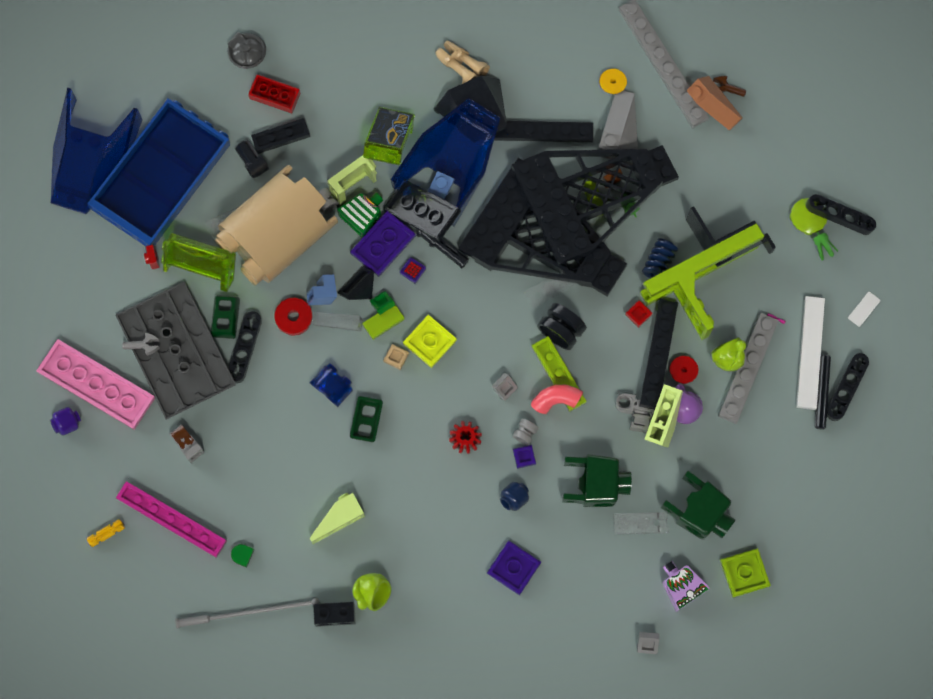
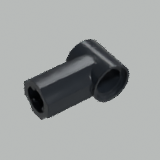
(253, 162)

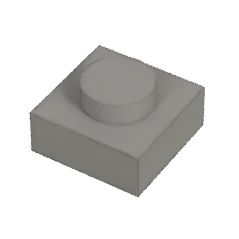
(504, 387)
(648, 643)

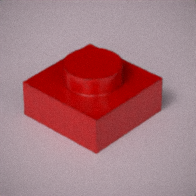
(151, 257)
(638, 313)

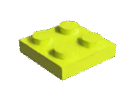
(429, 341)

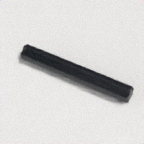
(823, 390)

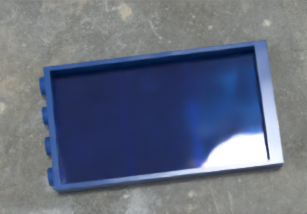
(159, 173)

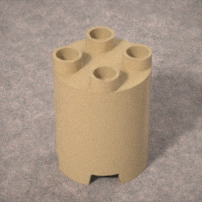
(274, 226)

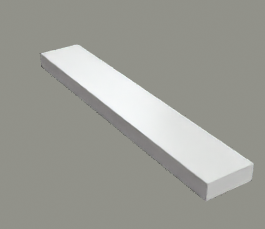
(810, 353)

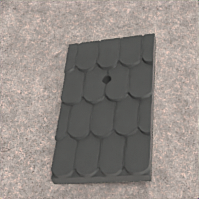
(188, 361)

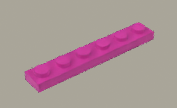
(171, 519)

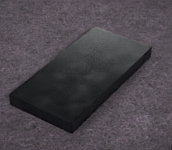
(422, 210)

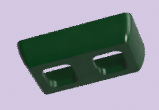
(232, 315)
(359, 419)

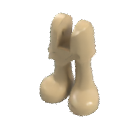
(459, 56)

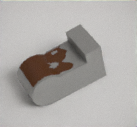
(186, 443)

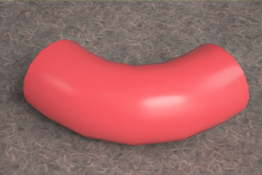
(556, 395)

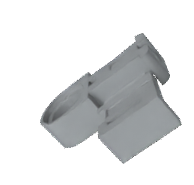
(640, 414)

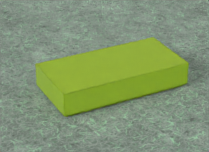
(382, 323)

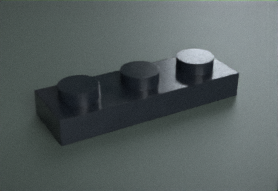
(280, 136)

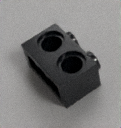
(334, 614)

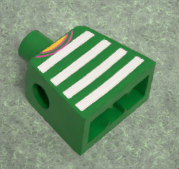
(361, 213)

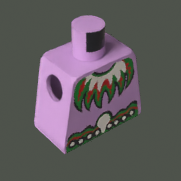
(682, 585)

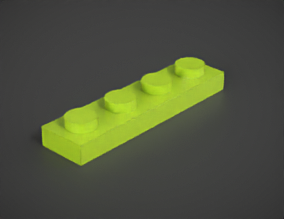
(555, 366)

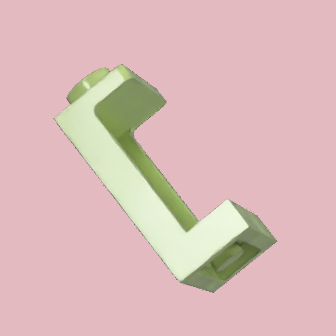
(350, 176)

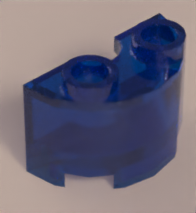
(332, 385)

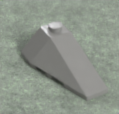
(620, 127)

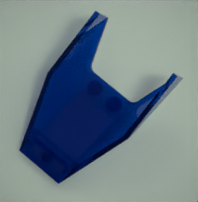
(456, 147)
(86, 158)

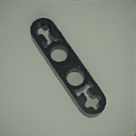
(841, 211)
(245, 347)
(850, 388)

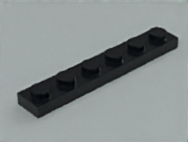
(546, 131)
(658, 353)

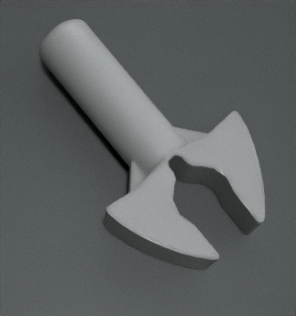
(143, 344)

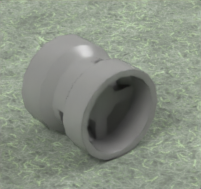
(330, 204)
(525, 431)

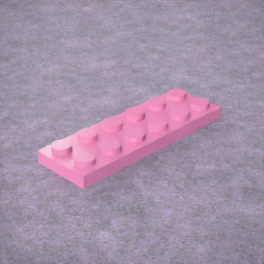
(96, 384)

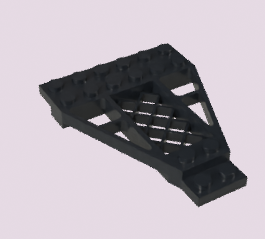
(552, 204)
(502, 221)

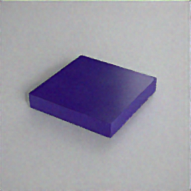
(514, 567)

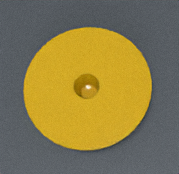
(613, 81)

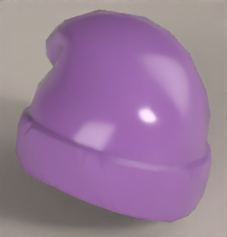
(690, 406)

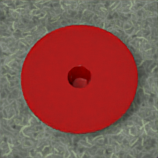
(684, 369)

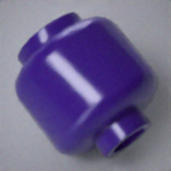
(65, 421)

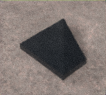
(359, 286)

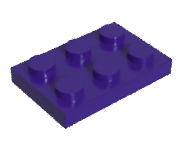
(383, 243)

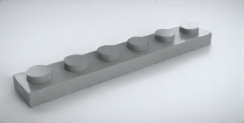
(747, 373)

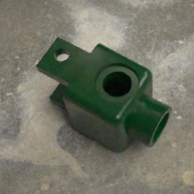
(599, 482)
(704, 509)

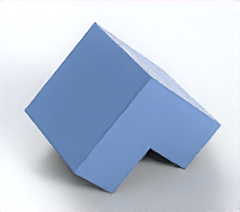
(324, 292)

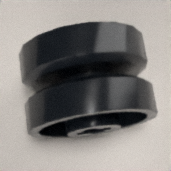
(562, 326)

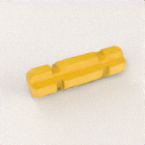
(105, 533)

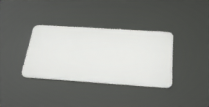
(864, 309)

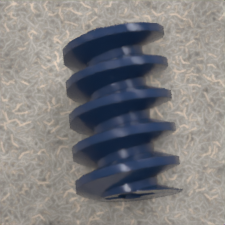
(659, 257)

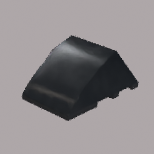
(482, 90)

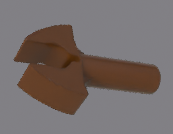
(729, 88)

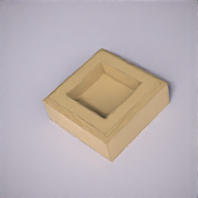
(396, 357)

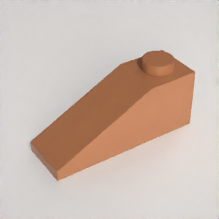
(714, 102)

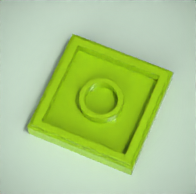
(745, 573)

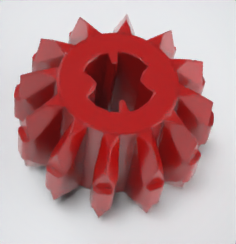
(464, 444)

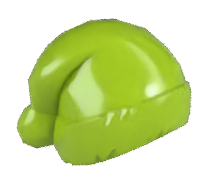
(730, 355)
(371, 591)

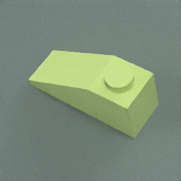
(664, 416)
(341, 514)

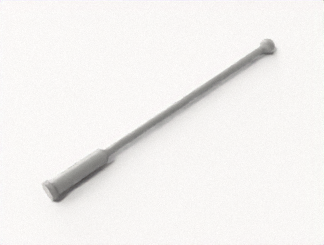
(205, 618)

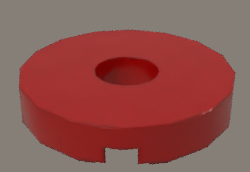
(289, 306)

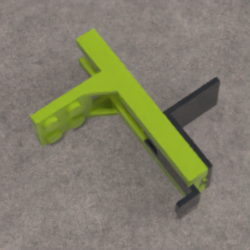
(716, 254)

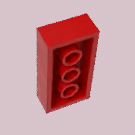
(274, 94)

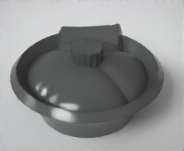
(246, 50)

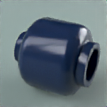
(514, 496)

